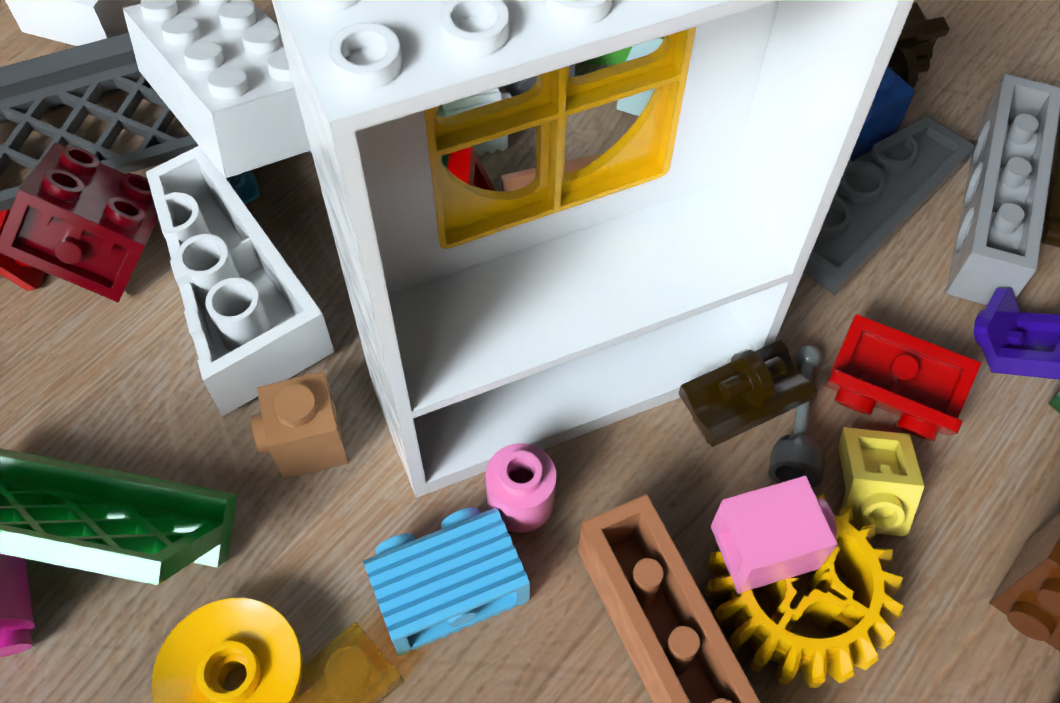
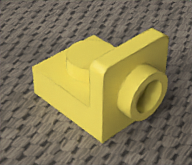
(880, 479)

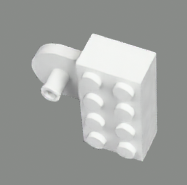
(221, 77)

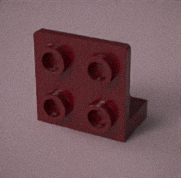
(81, 221)

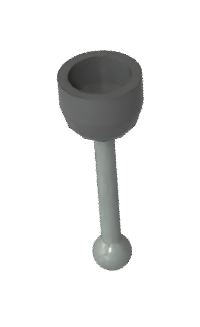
(800, 453)

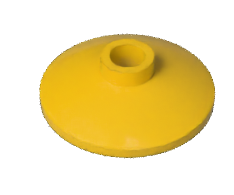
(223, 638)

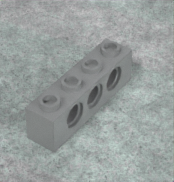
(1006, 191)

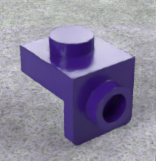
(1018, 340)

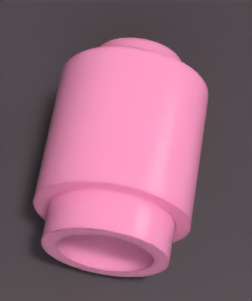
(521, 486)

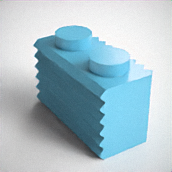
(446, 578)

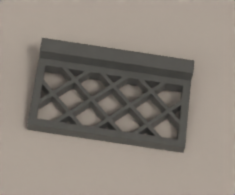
(78, 80)

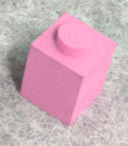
(774, 533)

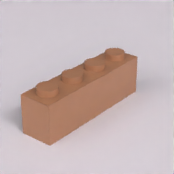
(659, 609)

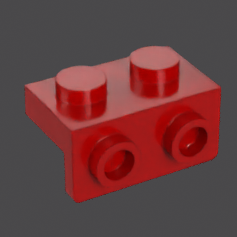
(902, 377)

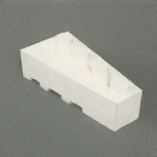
(237, 291)

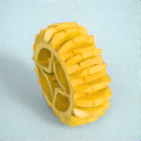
(860, 618)

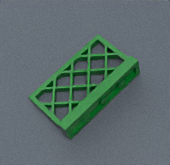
(109, 519)

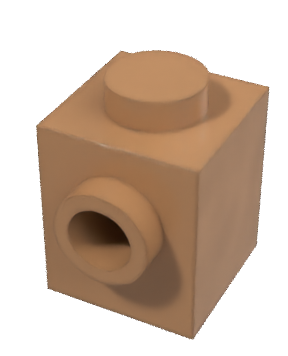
(299, 425)

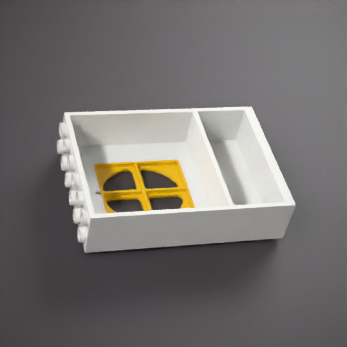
(591, 284)

